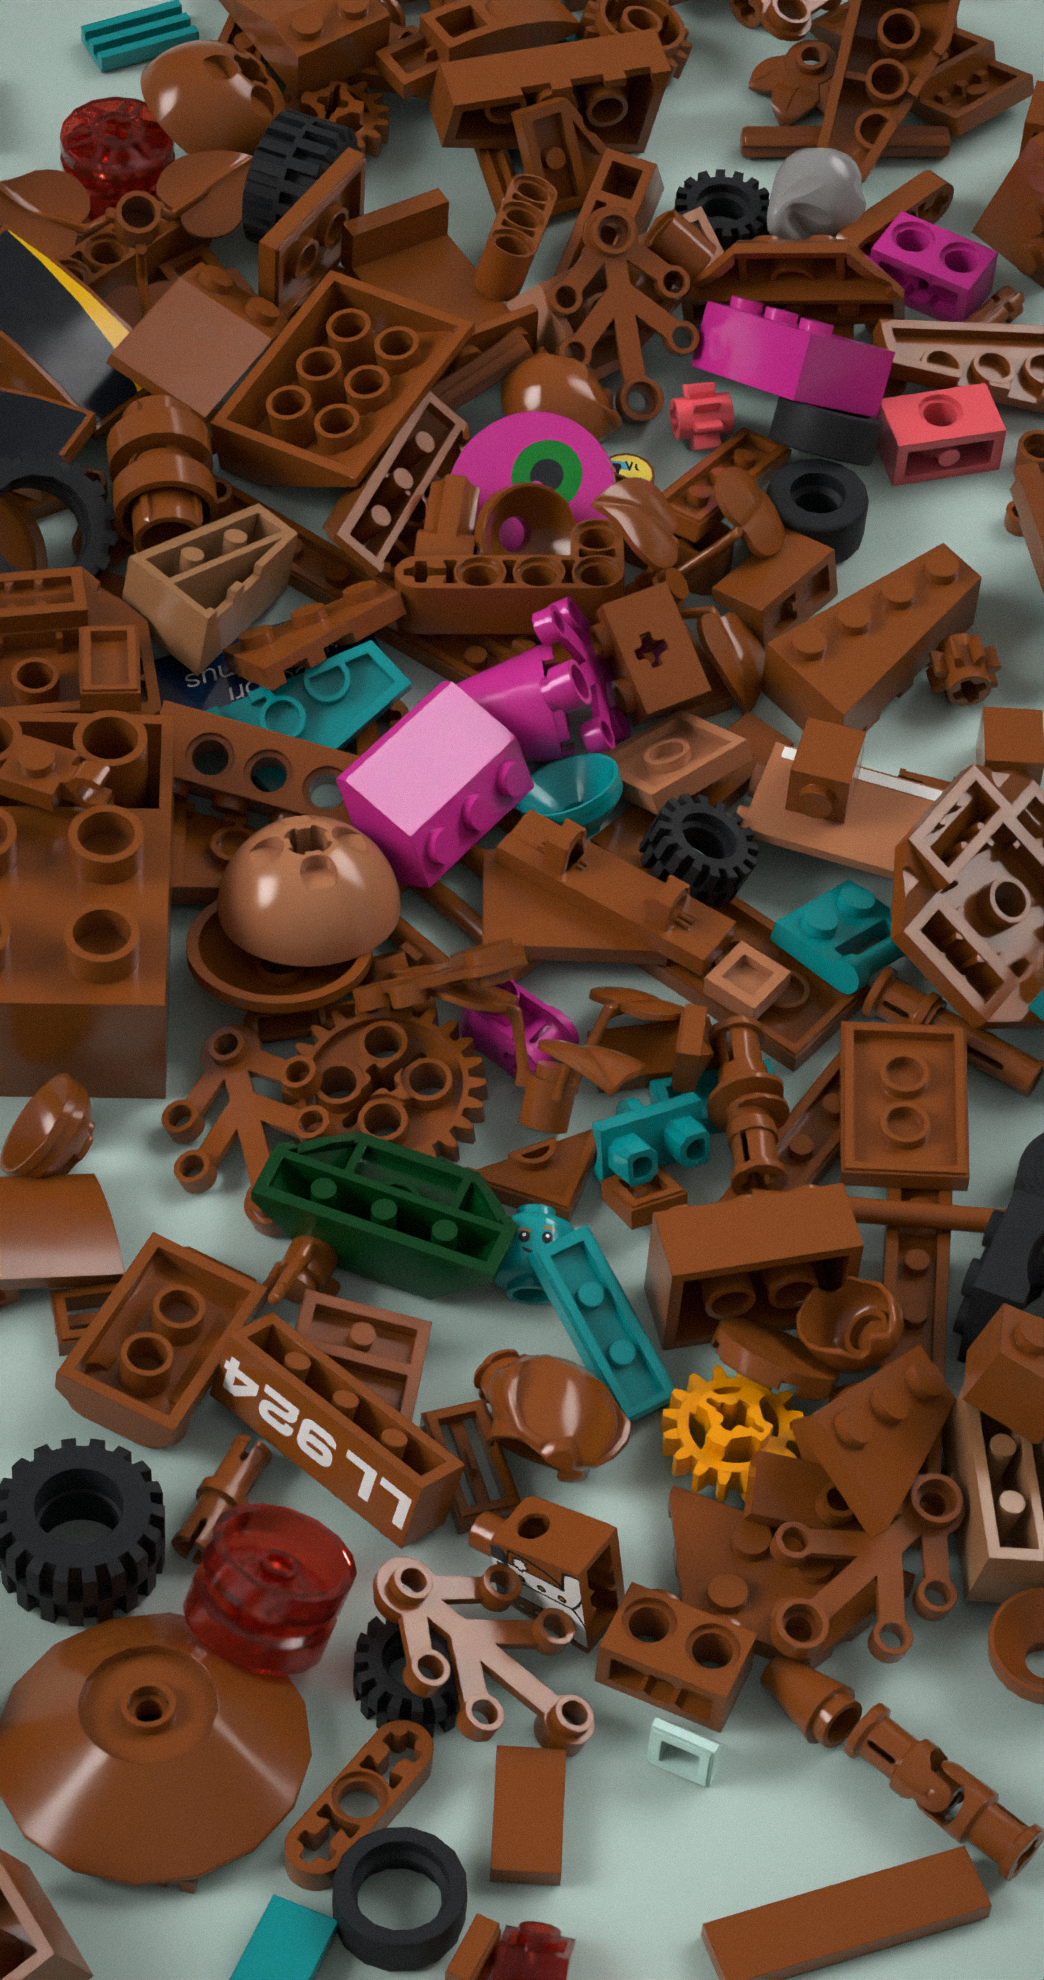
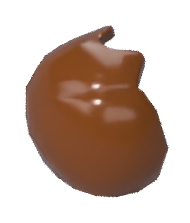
(851, 1325)

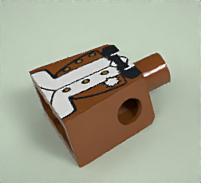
(561, 1561)

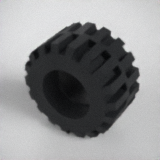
(286, 164)
(88, 1577)

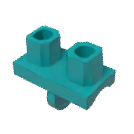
(650, 1136)

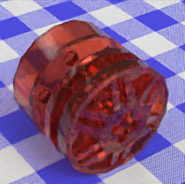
(114, 150)

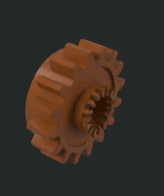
(625, 16)

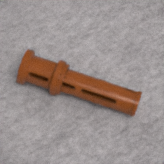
(904, 1004)

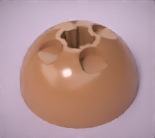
(308, 893)

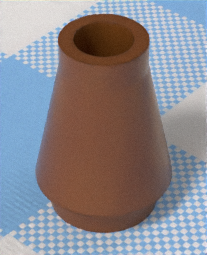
(814, 1702)

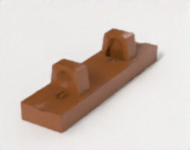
(616, 891)

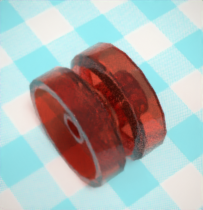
(269, 1589)

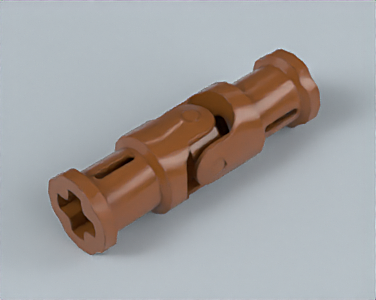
(938, 1785)

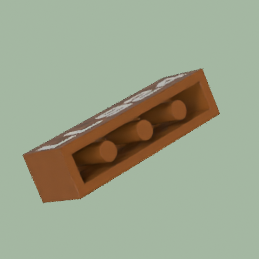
(337, 1429)

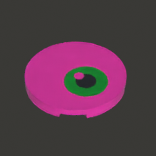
(541, 451)

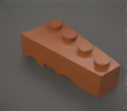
(872, 643)

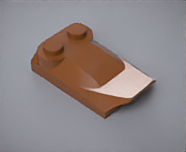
(158, 1342)

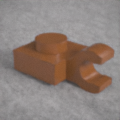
(47, 773)

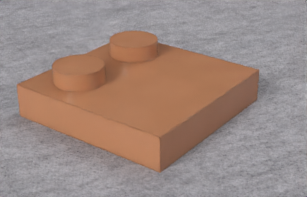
(676, 759)

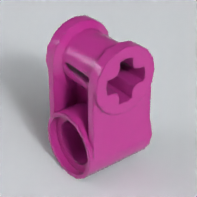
(494, 1032)

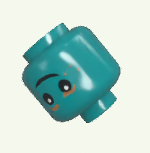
(536, 1227)

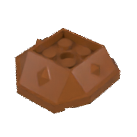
(41, 639)
(974, 897)

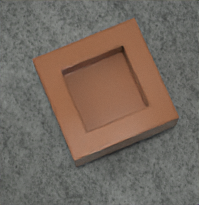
(746, 981)

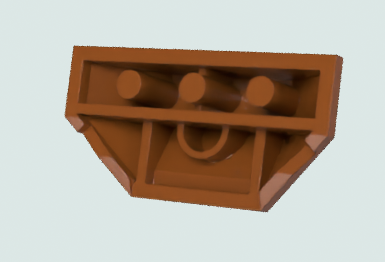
(810, 277)
(383, 513)

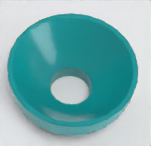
(575, 788)

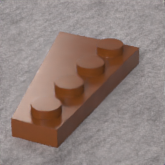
(968, 354)

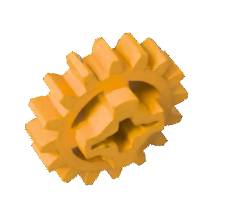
(729, 1428)

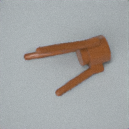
(304, 1266)

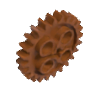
(388, 1087)

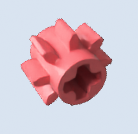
(701, 416)

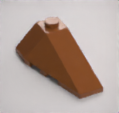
(881, 70)

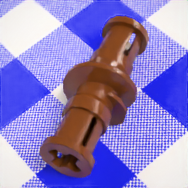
(747, 1105)

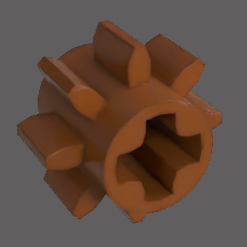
(963, 669)

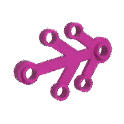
(580, 680)

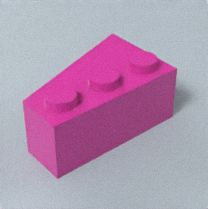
(791, 358)

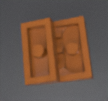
(56, 1233)

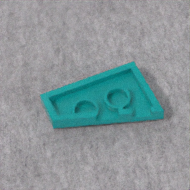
(323, 703)

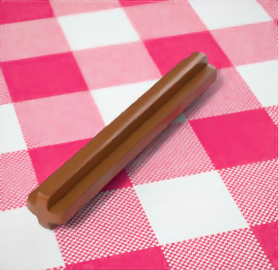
(785, 140)

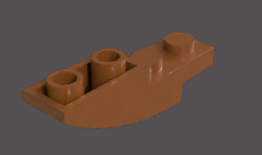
(469, 31)

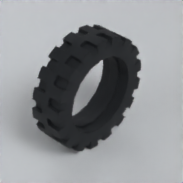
(77, 493)

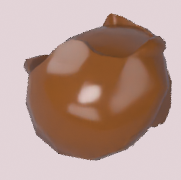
(562, 388)
(556, 1415)

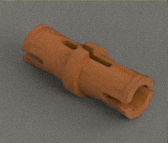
(220, 1493)

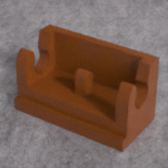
(780, 589)

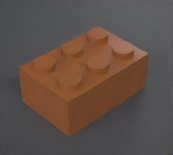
(747, 1260)

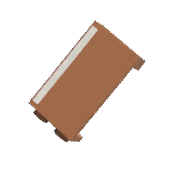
(876, 820)

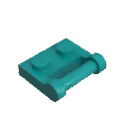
(832, 928)

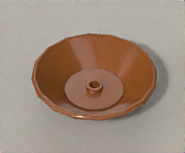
(158, 1794)

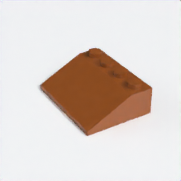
(335, 386)

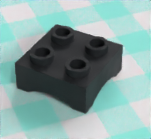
(1009, 1267)

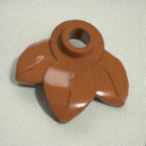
(793, 84)

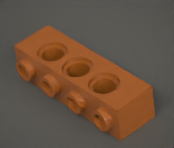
(248, 752)

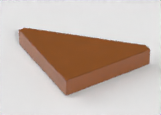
(544, 1173)

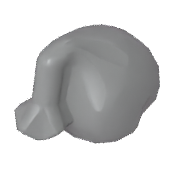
(815, 194)

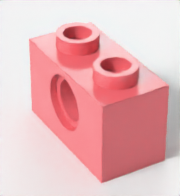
(940, 434)

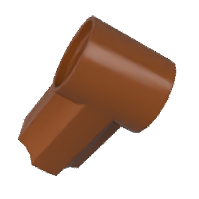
(449, 518)

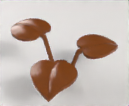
(198, 188)
(648, 528)
(553, 1085)

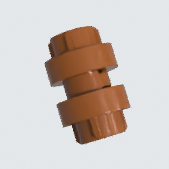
(160, 472)

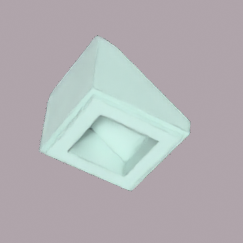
(685, 1752)

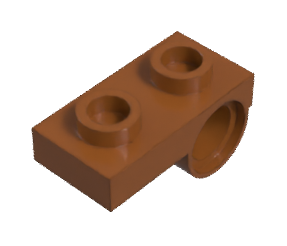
(677, 244)

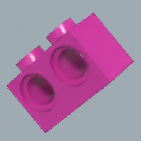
(937, 268)

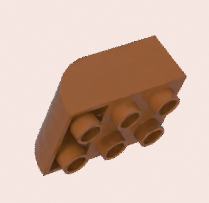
(89, 913)

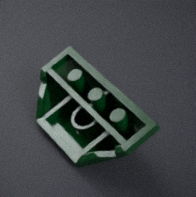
(388, 1212)

